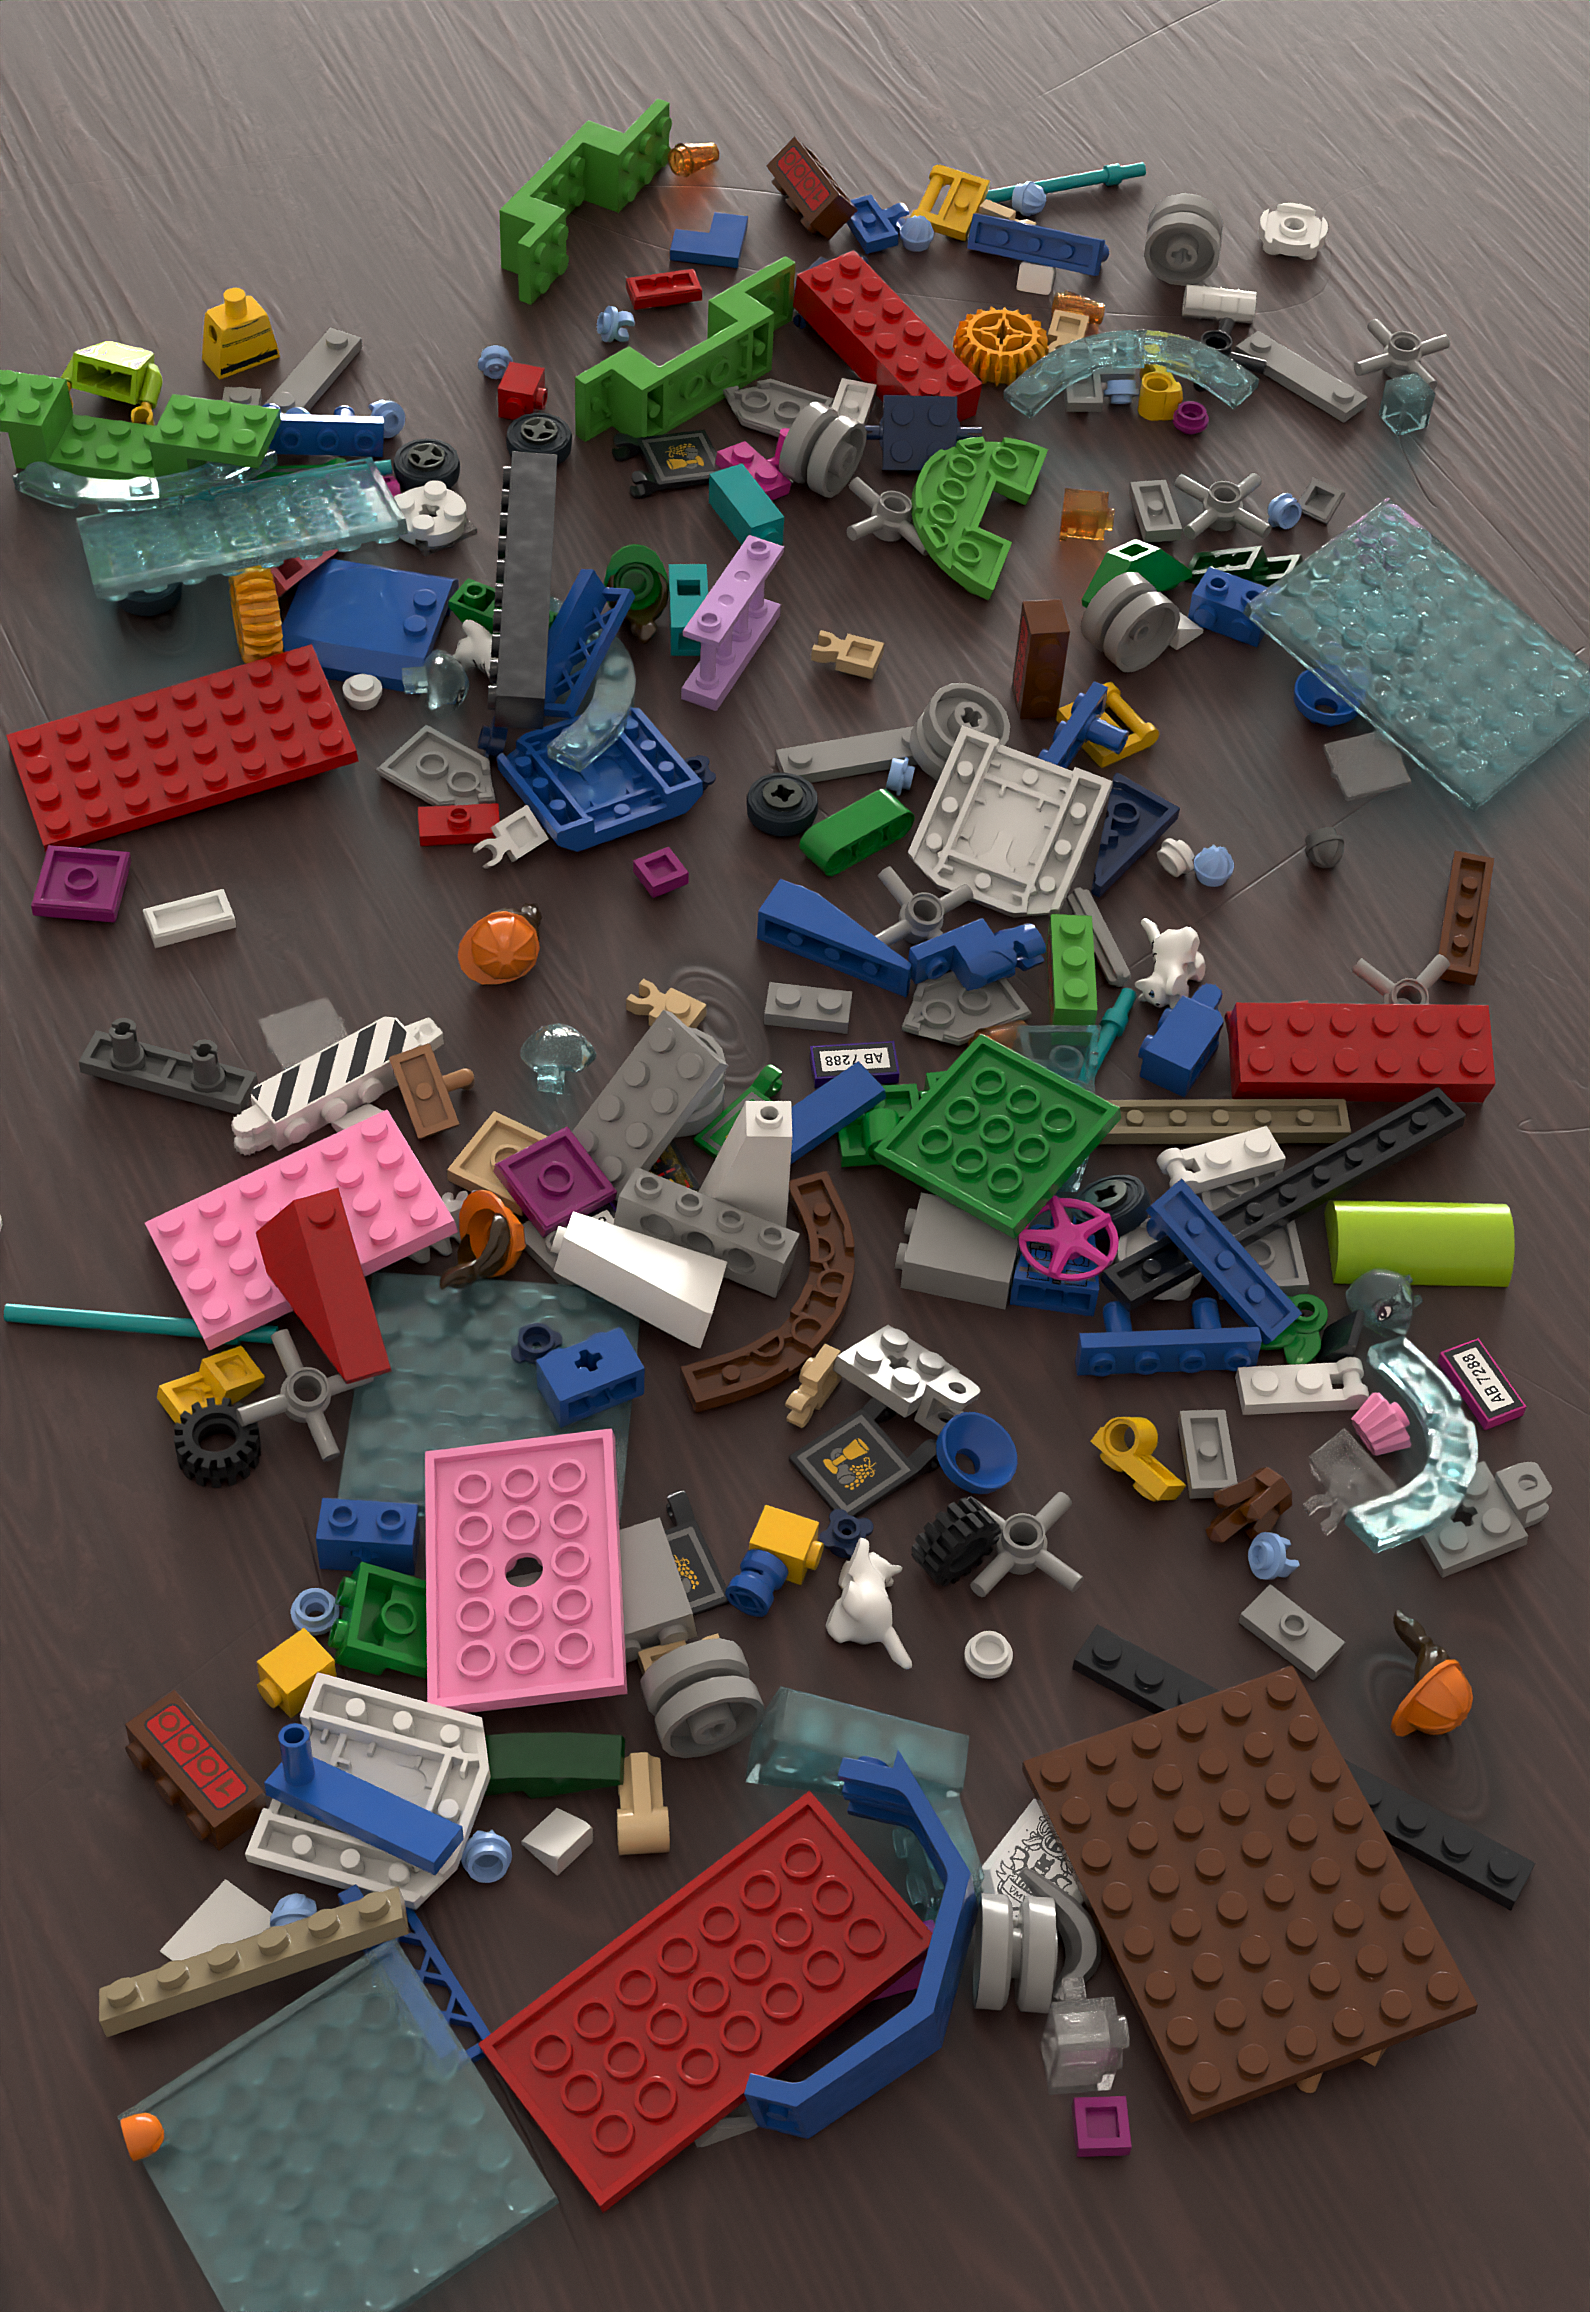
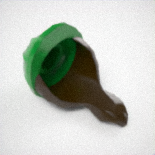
(644, 573)

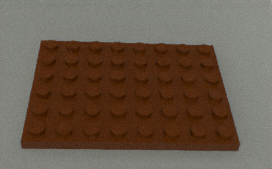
(1246, 1892)

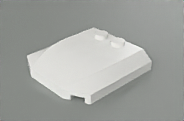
(1007, 826)
(398, 1745)

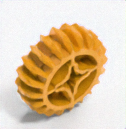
(999, 344)
(256, 614)

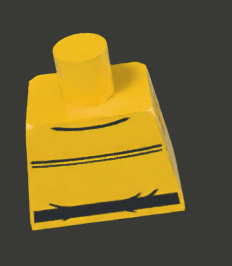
(237, 335)

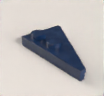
(1131, 827)

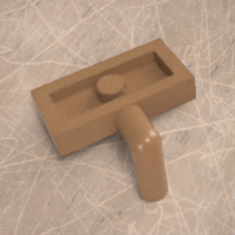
(427, 1090)

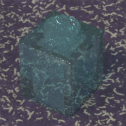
(1406, 403)

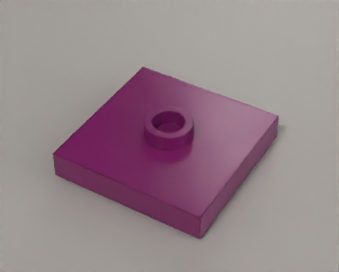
(81, 883)
(554, 1181)

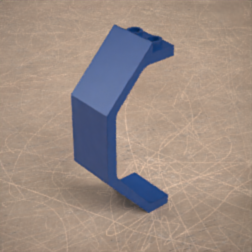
(919, 2029)

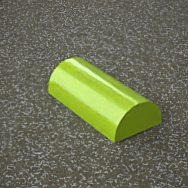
(1422, 1239)

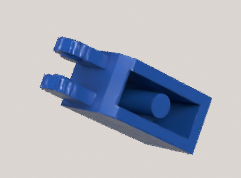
(1184, 1041)

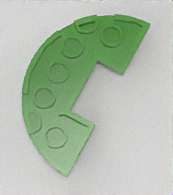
(953, 498)

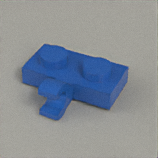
(876, 227)

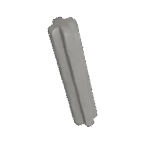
(1105, 948)

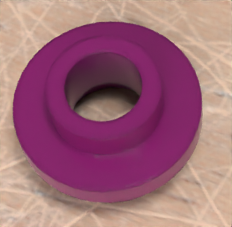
(1190, 417)

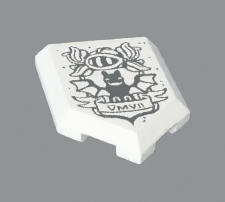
(1029, 1846)

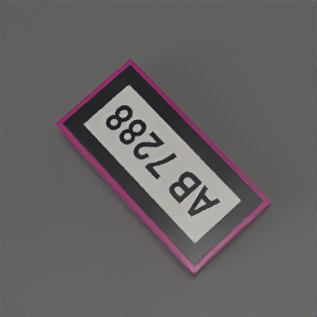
(1481, 1384)

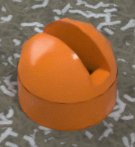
(142, 2135)

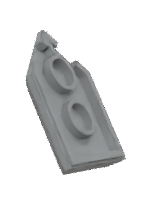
(771, 405)
(440, 770)
(952, 1014)

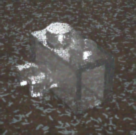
(1347, 1476)
(1082, 2041)

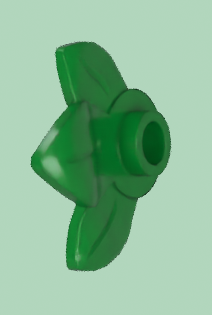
(1302, 1337)

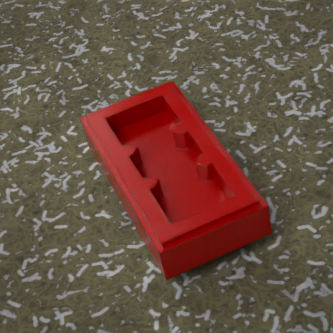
(664, 289)
(457, 824)

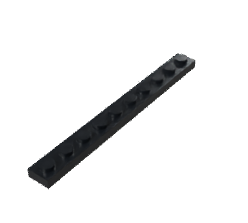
(1293, 1193)
(1403, 1818)

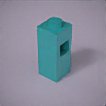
(745, 505)
(686, 593)

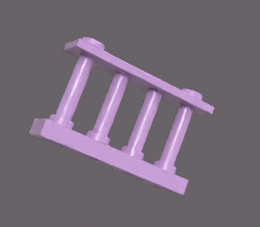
(732, 623)

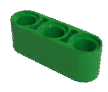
(856, 832)

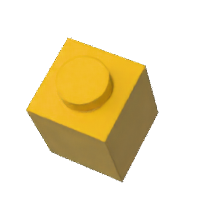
(789, 1539)
(290, 1671)

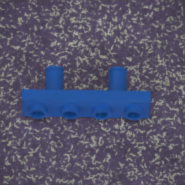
(329, 434)
(1084, 726)
(1149, 1352)

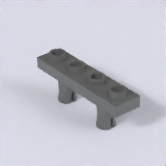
(190, 1077)

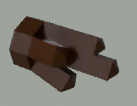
(1253, 1501)

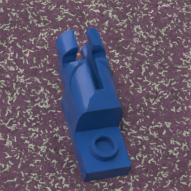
(977, 954)

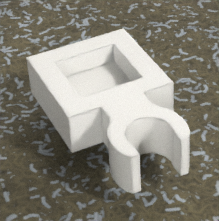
(514, 835)

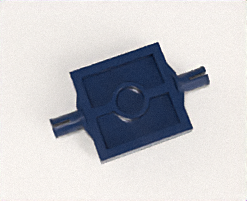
(916, 429)

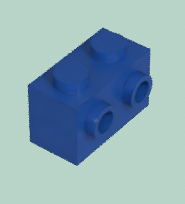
(1220, 606)

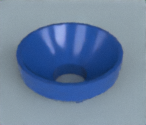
(1311, 692)
(987, 1447)

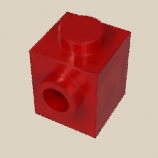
(521, 391)

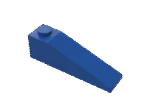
(821, 932)

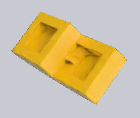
(221, 1375)

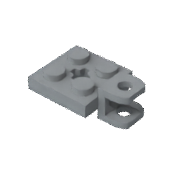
(907, 1377)
(1499, 1512)

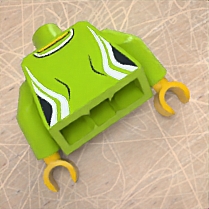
(118, 374)

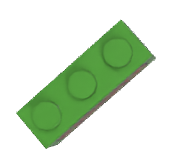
(1071, 970)

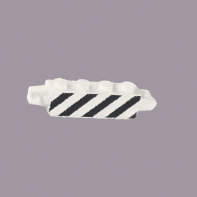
(328, 1084)

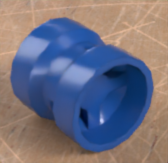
(759, 1578)

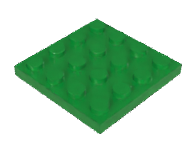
(997, 1135)

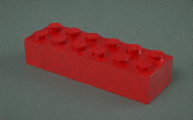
(881, 334)
(1360, 1051)

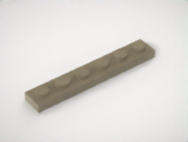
(1214, 1119)
(252, 1961)

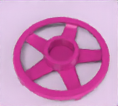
(1070, 1240)

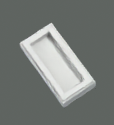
(189, 918)

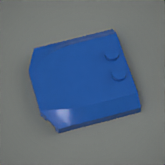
(368, 619)
(620, 792)

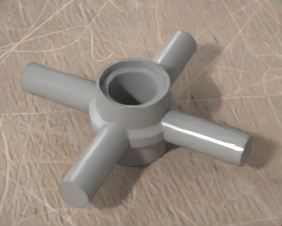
(1401, 353)
(1222, 506)
(889, 516)
(921, 904)
(1411, 989)
(300, 1411)
(1025, 1559)

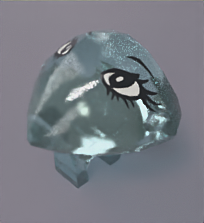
(441, 679)
(553, 1052)
(1385, 1301)

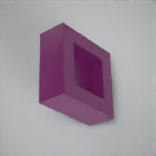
(660, 872)
(1101, 2126)

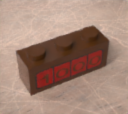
(810, 189)
(1040, 658)
(194, 1771)

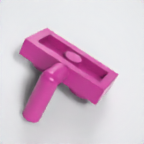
(763, 471)

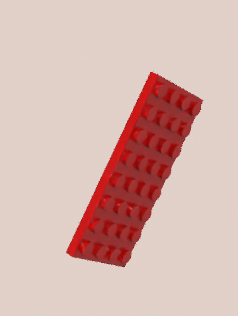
(181, 749)
(700, 1993)

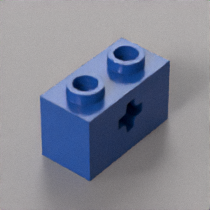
(590, 1376)
(368, 1532)

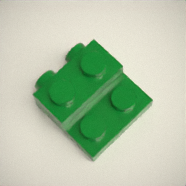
(381, 1622)

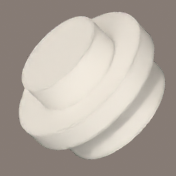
(362, 691)
(1176, 857)
(988, 1655)

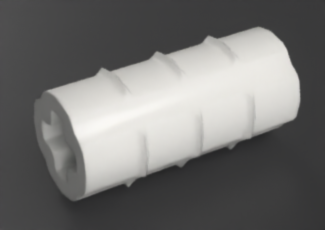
(1219, 303)

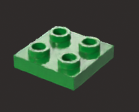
(866, 1132)

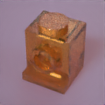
(1085, 514)

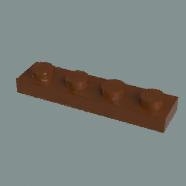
(1465, 916)

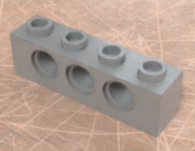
(754, 1248)

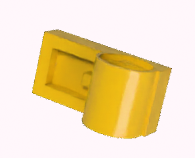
(1158, 393)
(1150, 1476)

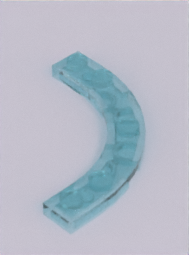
(1130, 350)
(138, 493)
(606, 713)
(1450, 1452)

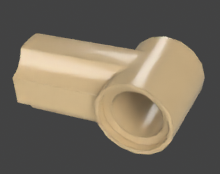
(641, 1816)

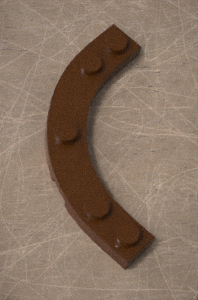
(811, 1319)

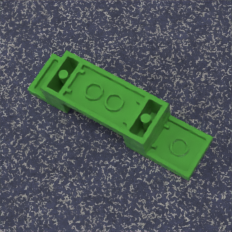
(591, 167)
(653, 400)
(188, 435)

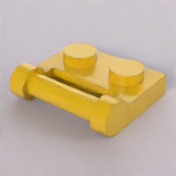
(960, 204)
(1143, 733)

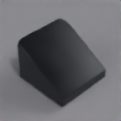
(1341, 1338)

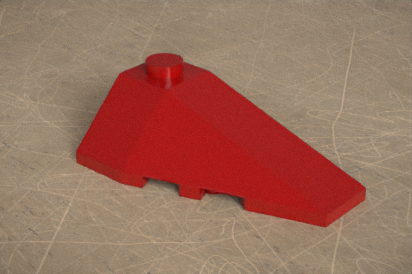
(319, 1273)

